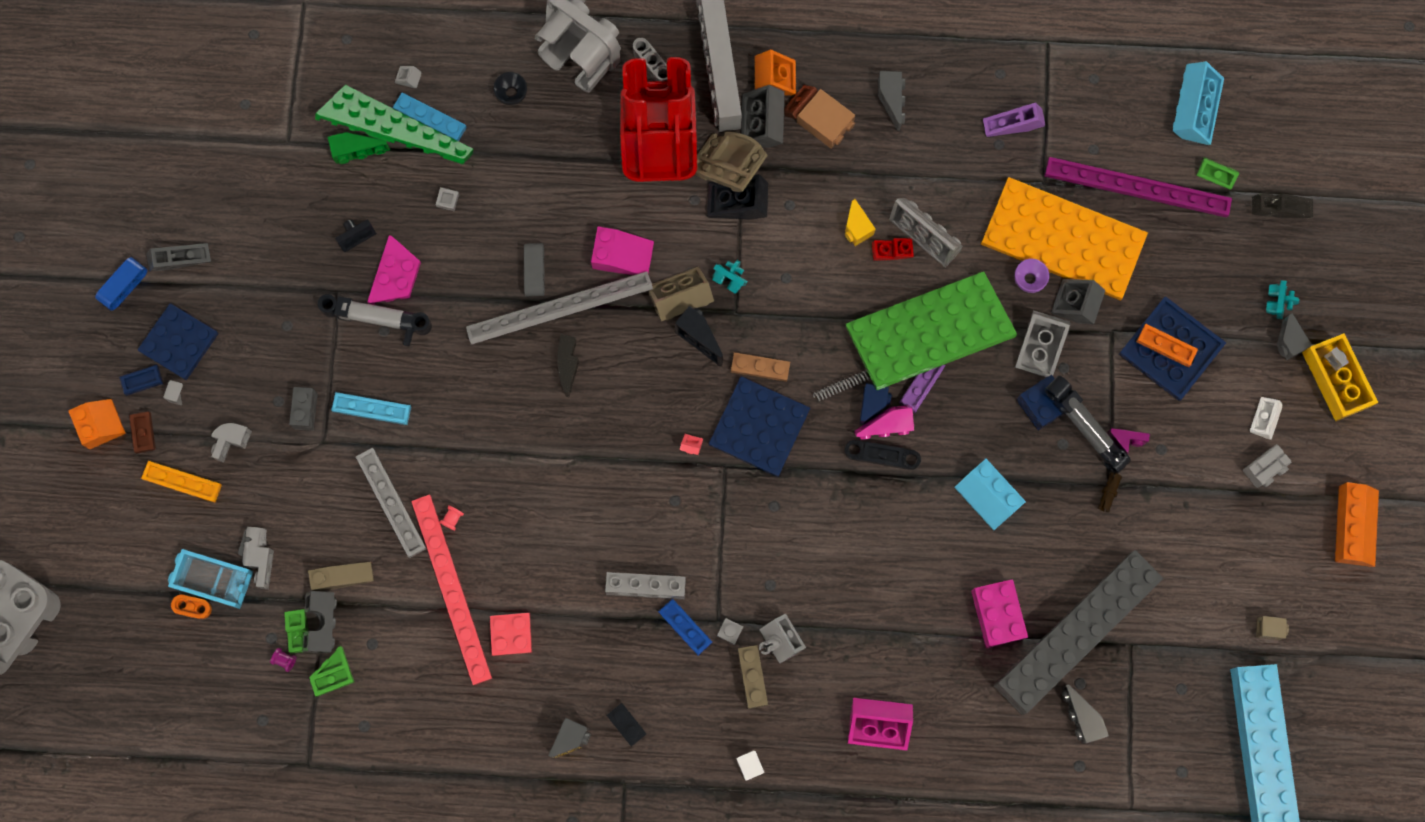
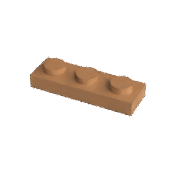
(760, 367)

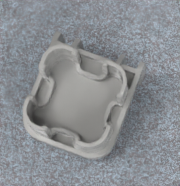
(577, 36)
(22, 609)

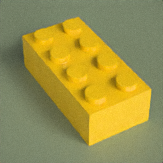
(1343, 390)

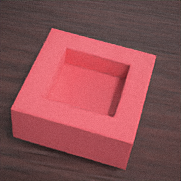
(691, 444)

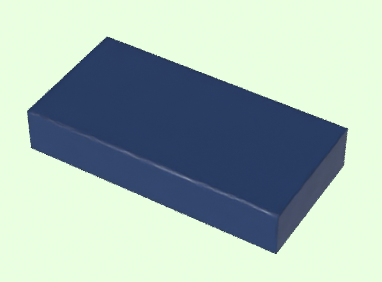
(141, 380)

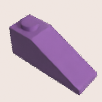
(1015, 121)

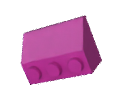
(880, 724)

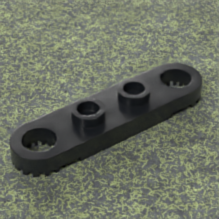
(882, 454)

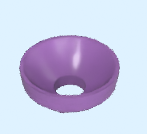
(1035, 268)

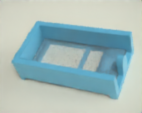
(210, 578)

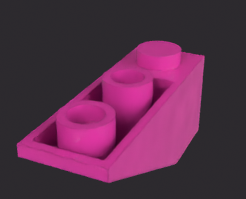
(892, 420)

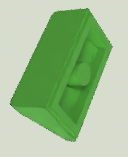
(1217, 173)

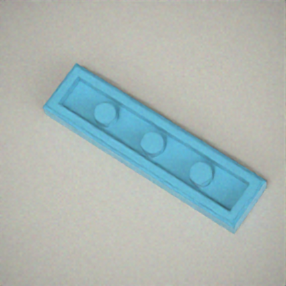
(371, 408)

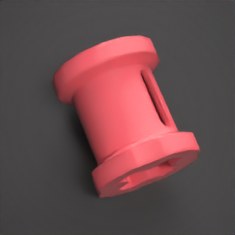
(451, 518)

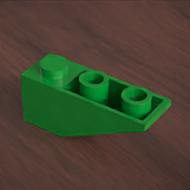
(352, 146)

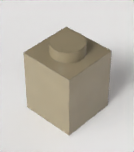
(1272, 628)

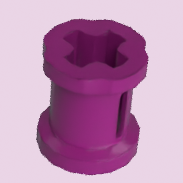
(283, 659)

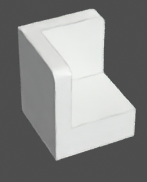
(750, 765)

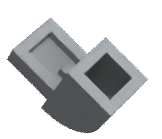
(228, 435)

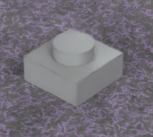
(447, 199)
(1336, 358)
(730, 631)

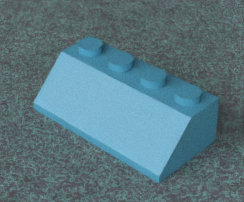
(1198, 103)

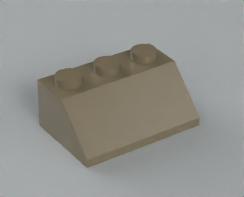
(679, 292)

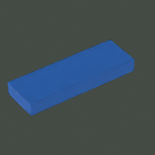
(685, 627)

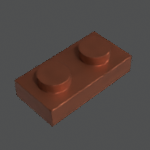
(799, 101)
(142, 432)

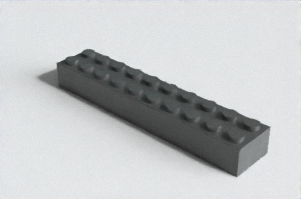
(1078, 632)

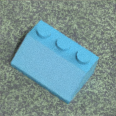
(989, 494)

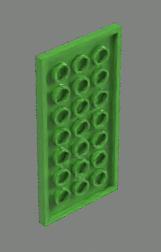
(930, 330)

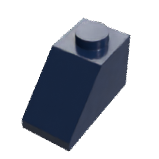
(873, 402)

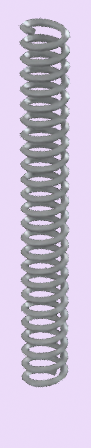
(841, 383)

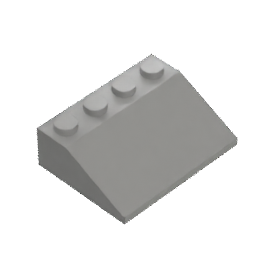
(924, 231)

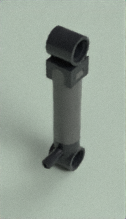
(1071, 404)

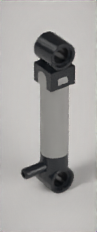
(349, 310)

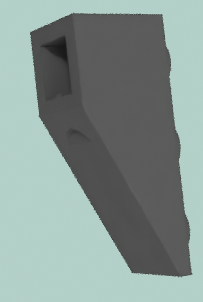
(890, 93)
(1087, 720)

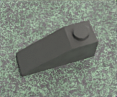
(177, 256)

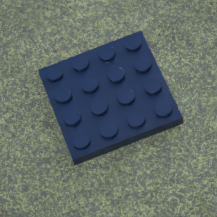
(1162, 370)
(759, 426)

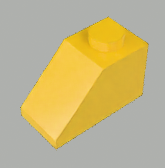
(858, 225)

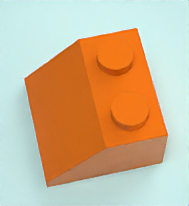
(775, 70)
(96, 422)

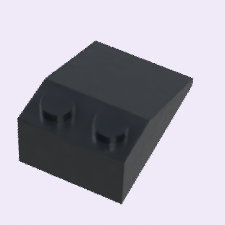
(729, 204)
(696, 331)

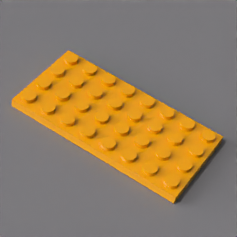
(1064, 237)

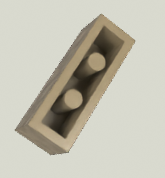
(752, 677)

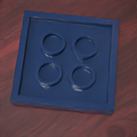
(178, 341)

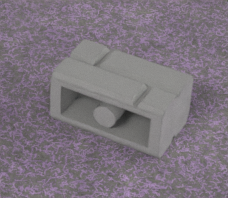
(1267, 466)

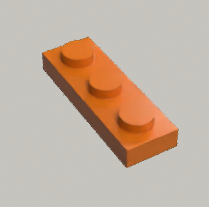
(1167, 345)

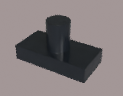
(355, 234)

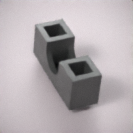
(322, 606)

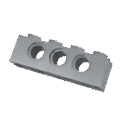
(645, 585)

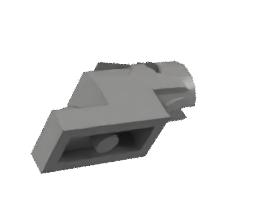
(257, 556)

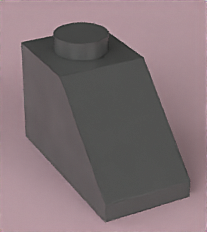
(1292, 338)

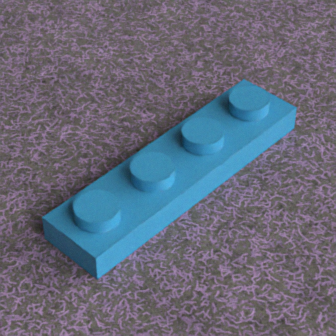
(429, 116)

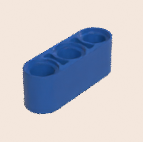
(121, 283)

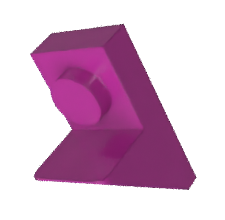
(1123, 438)

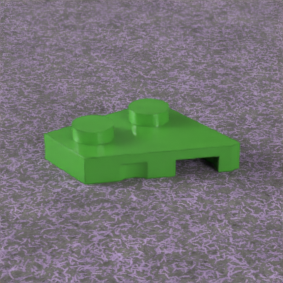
(332, 674)

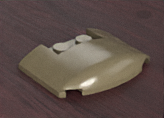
(730, 160)

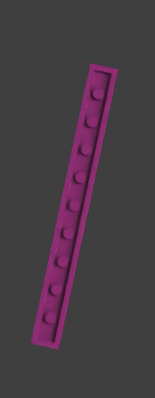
(1138, 187)

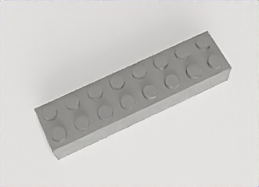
(719, 64)

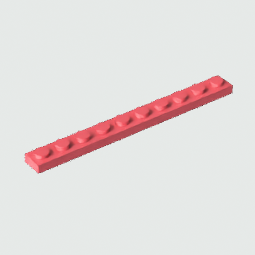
(451, 589)

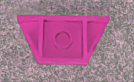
(395, 274)

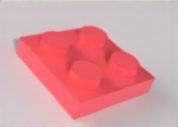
(510, 634)

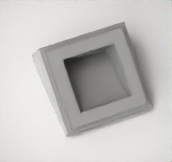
(408, 76)

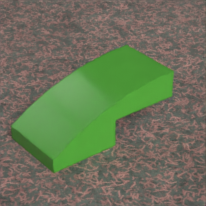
(295, 626)

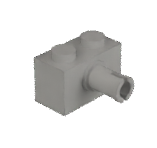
(781, 639)

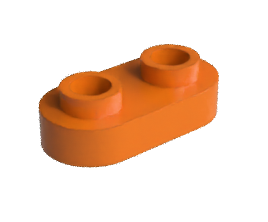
(192, 606)

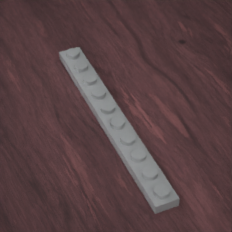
(559, 307)

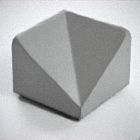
(172, 392)

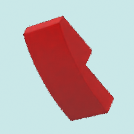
(892, 250)

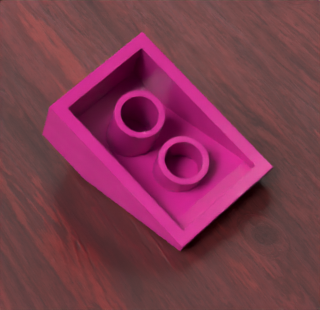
(621, 252)

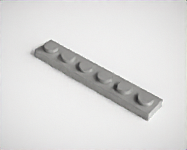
(391, 502)

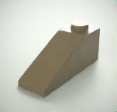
(340, 576)

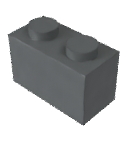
(303, 408)

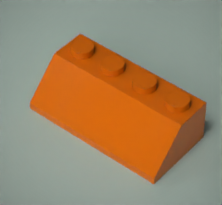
(1357, 524)

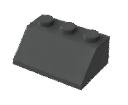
(763, 115)

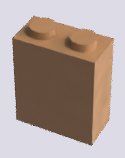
(826, 119)

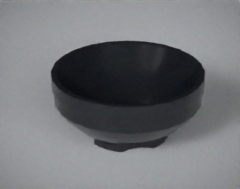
(507, 81)

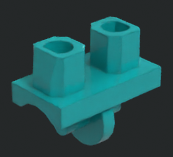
(722, 272)
(1279, 291)

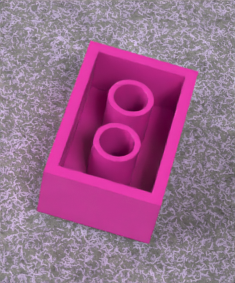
(999, 613)

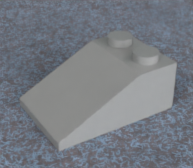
(1042, 344)

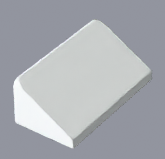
(1266, 417)

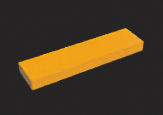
(181, 481)

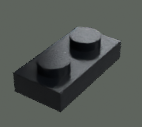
(626, 724)

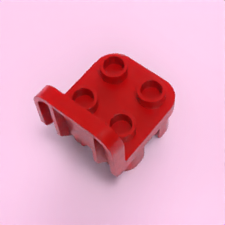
(658, 123)

